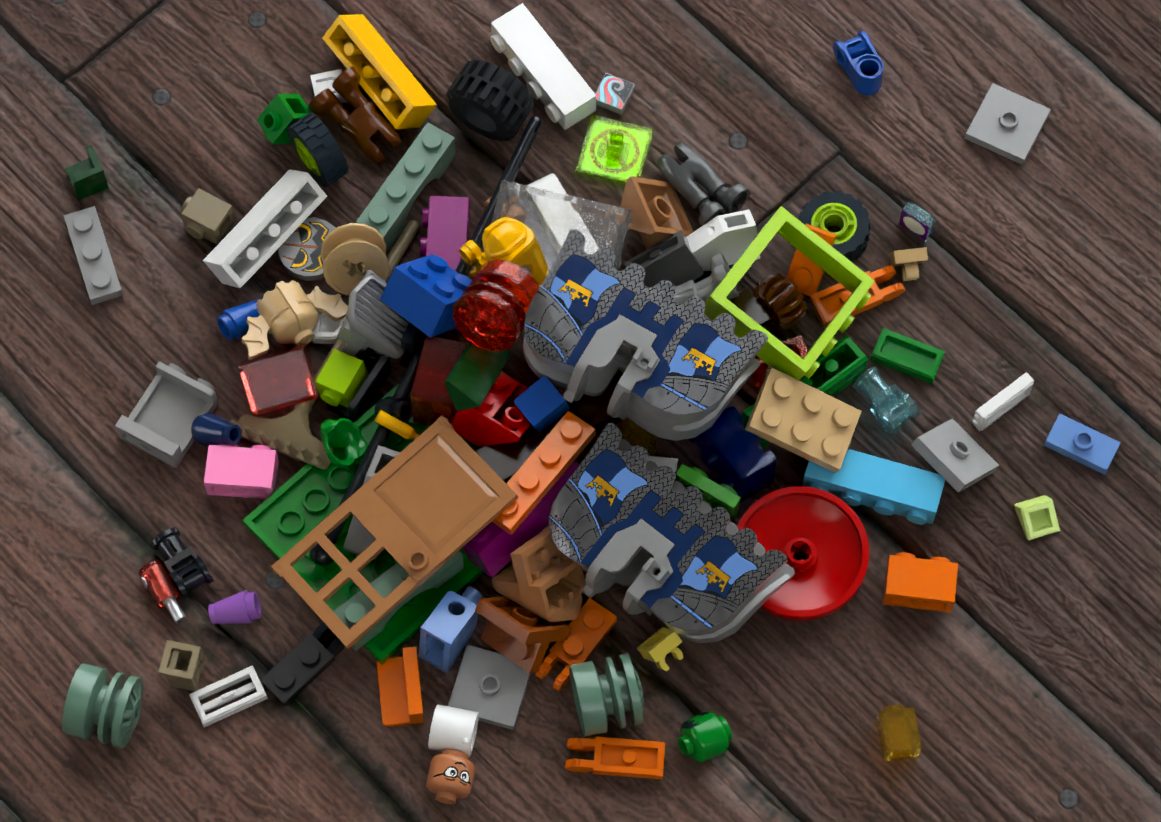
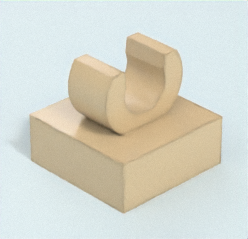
(909, 261)

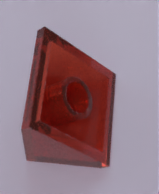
(279, 379)

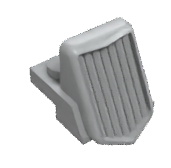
(371, 321)

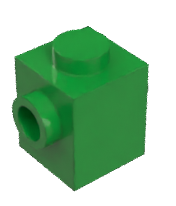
(280, 114)

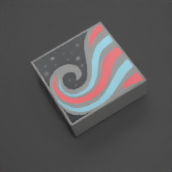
(614, 93)

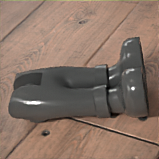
(697, 168)

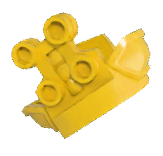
(507, 241)

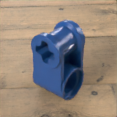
(860, 57)

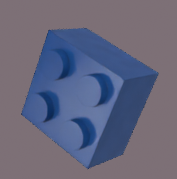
(425, 293)

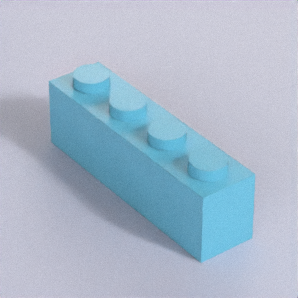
(881, 485)

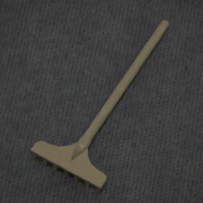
(291, 432)

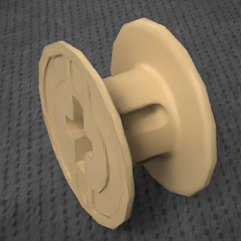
(352, 252)

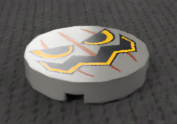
(302, 249)

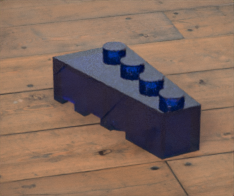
(736, 454)

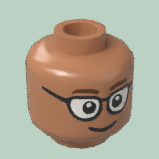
(450, 776)

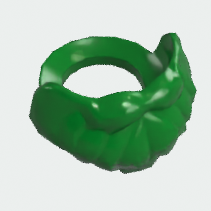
(345, 435)

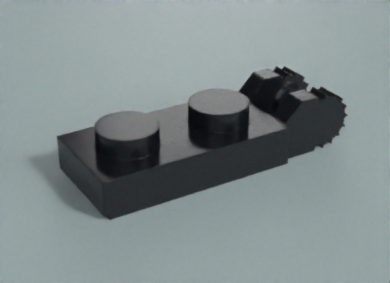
(301, 666)

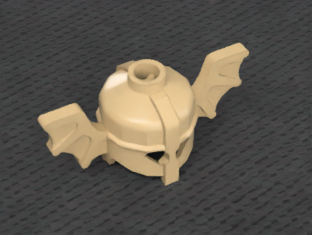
(289, 316)

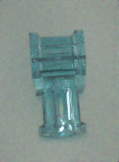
(887, 403)

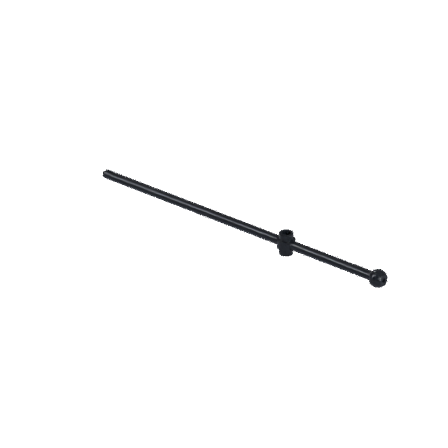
(397, 404)

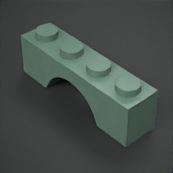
(421, 163)
(360, 604)

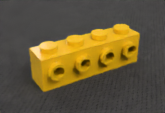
(380, 71)

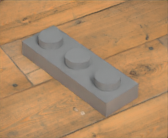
(93, 255)

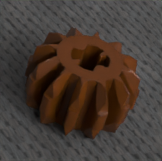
(780, 301)

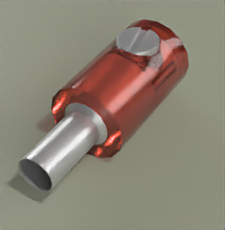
(162, 588)

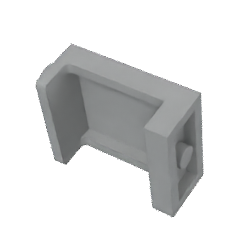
(166, 414)

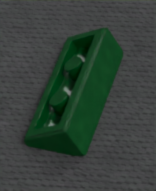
(474, 376)

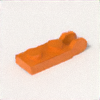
(830, 300)
(584, 638)
(619, 757)

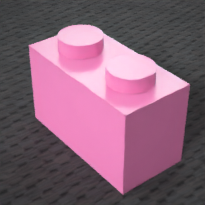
(241, 471)

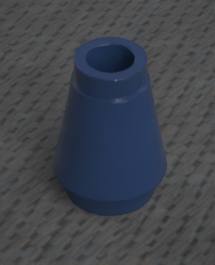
(214, 430)

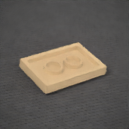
(803, 420)

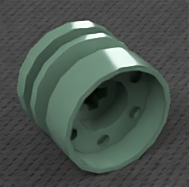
(606, 694)
(97, 703)

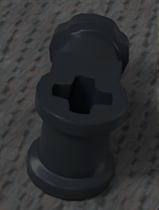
(184, 566)

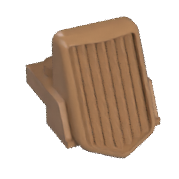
(543, 580)

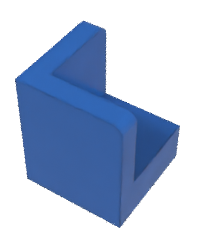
(541, 404)

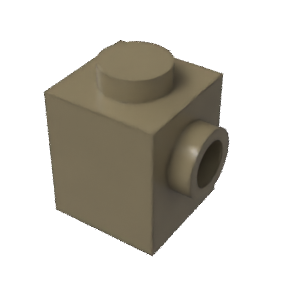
(207, 216)

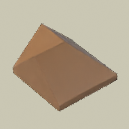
(656, 210)

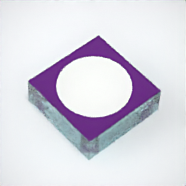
(917, 221)

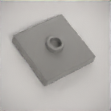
(1007, 123)
(955, 455)
(490, 686)

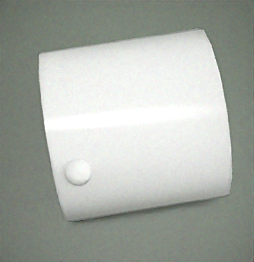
(453, 729)

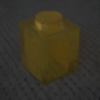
(898, 733)

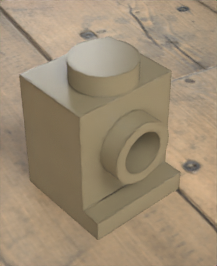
(182, 665)

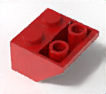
(496, 418)

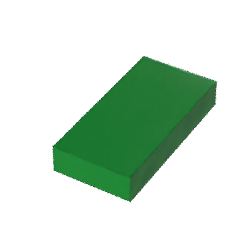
(907, 355)

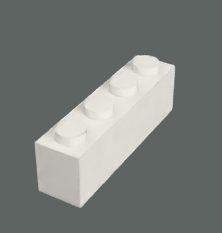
(543, 67)
(265, 228)

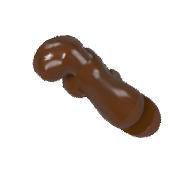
(360, 123)

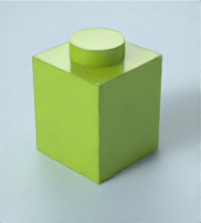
(341, 378)

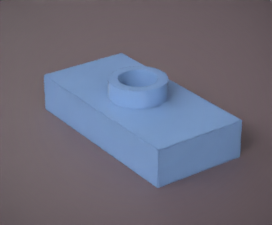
(1082, 444)

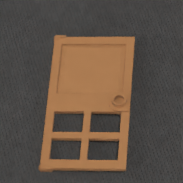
(417, 510)

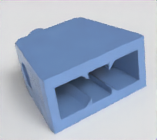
(449, 628)

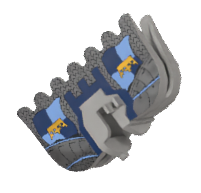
(606, 320)
(633, 518)

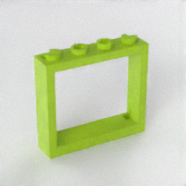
(821, 253)

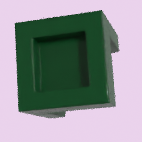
(87, 176)

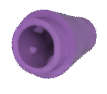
(236, 609)

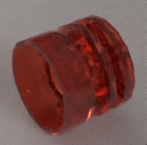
(495, 305)

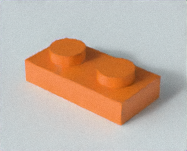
(803, 271)

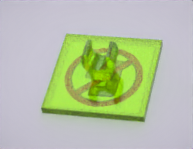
(614, 149)

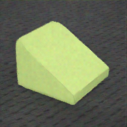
(1037, 517)

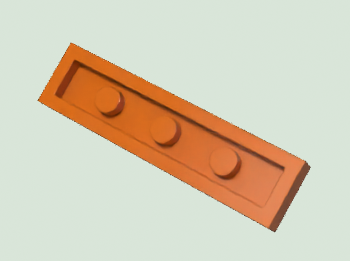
(545, 468)

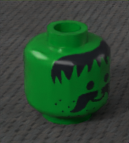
(704, 737)

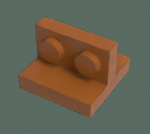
(518, 632)

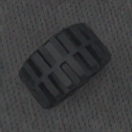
(489, 100)

